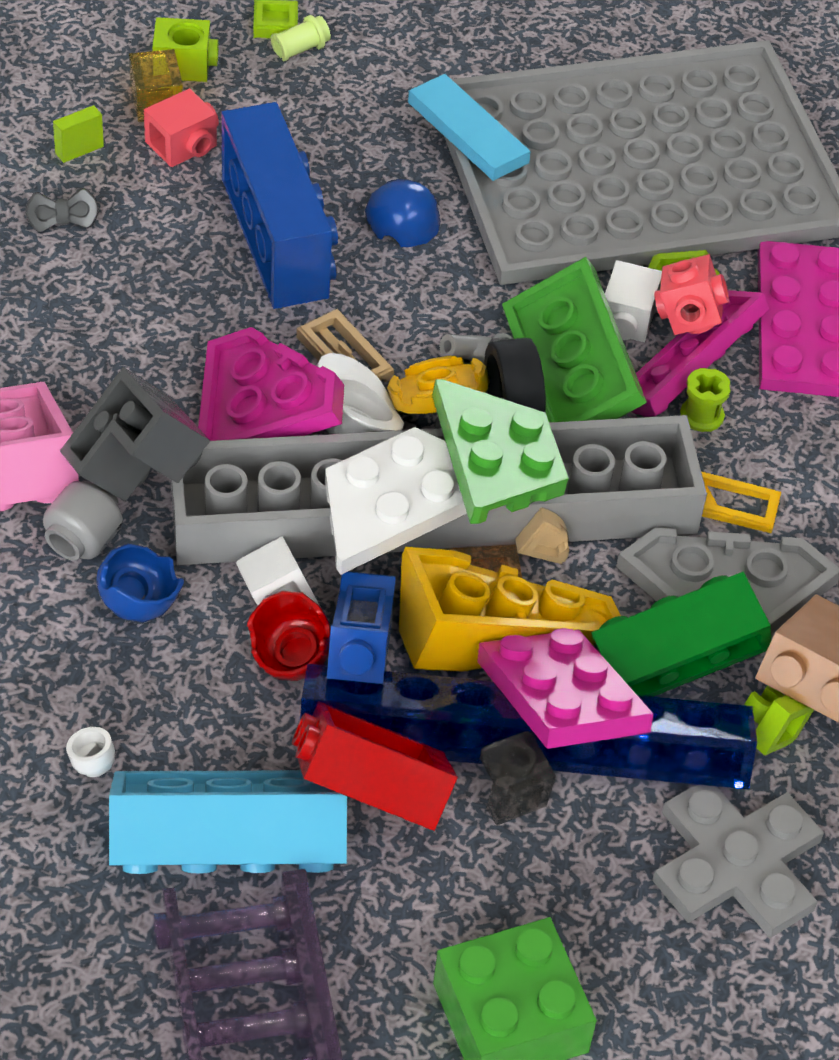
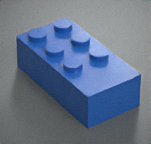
(277, 205)

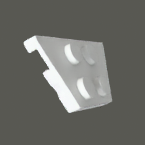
(390, 496)

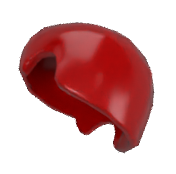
(289, 628)

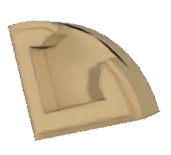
(544, 537)

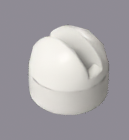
(86, 753)

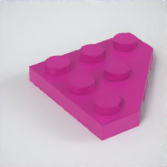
(265, 390)

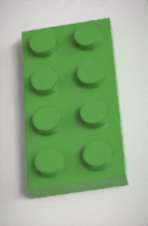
(578, 346)

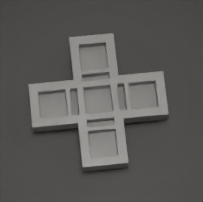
(738, 858)

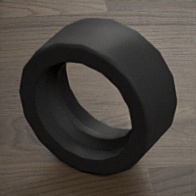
(516, 372)

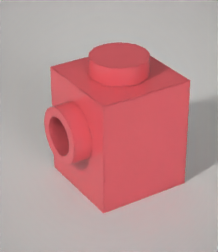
(181, 127)

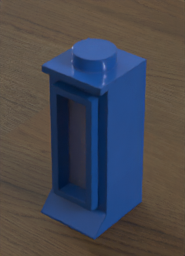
(361, 628)

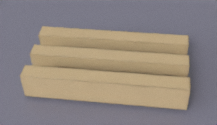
(318, 348)

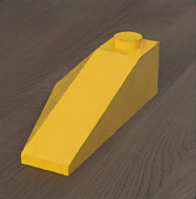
(457, 605)

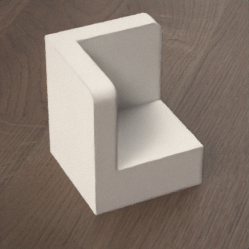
(273, 571)

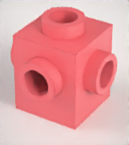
(691, 295)

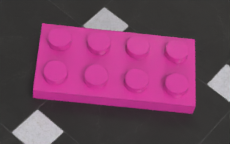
(802, 320)

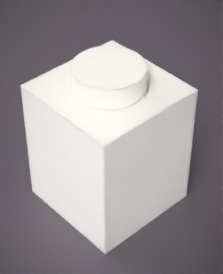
(632, 298)

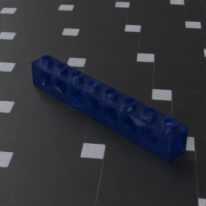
(461, 716)

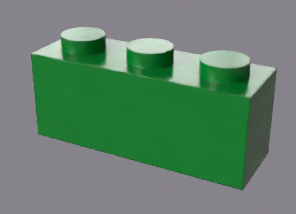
(686, 636)

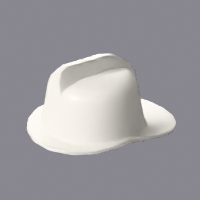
(365, 398)

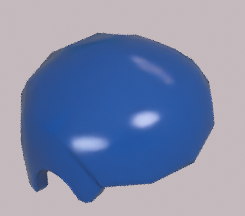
(403, 212)
(135, 572)

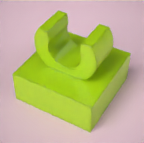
(778, 719)

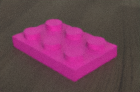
(564, 688)

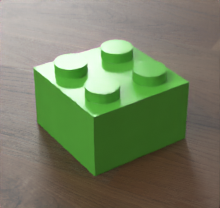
(514, 996)

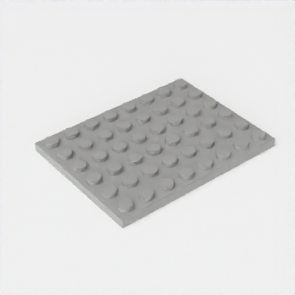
(649, 161)

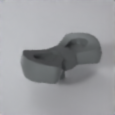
(78, 209)

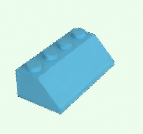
(224, 820)

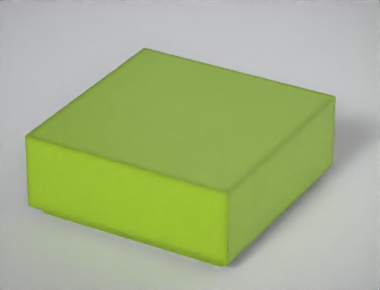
(274, 17)
(78, 133)

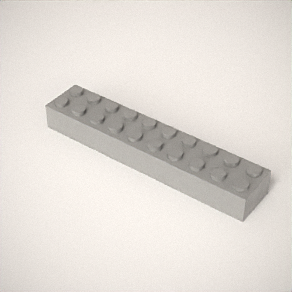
(254, 490)

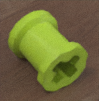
(706, 393)

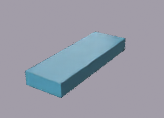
(469, 127)

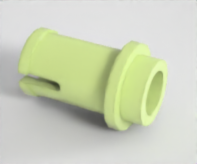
(302, 37)

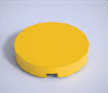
(415, 390)

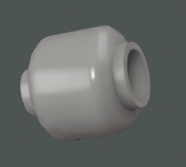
(82, 521)

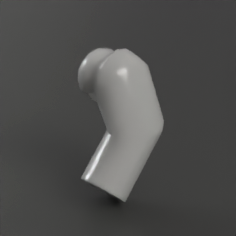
(468, 345)

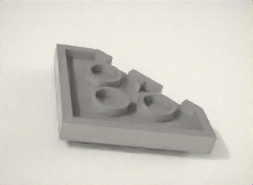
(780, 573)

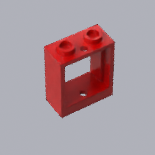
(374, 765)

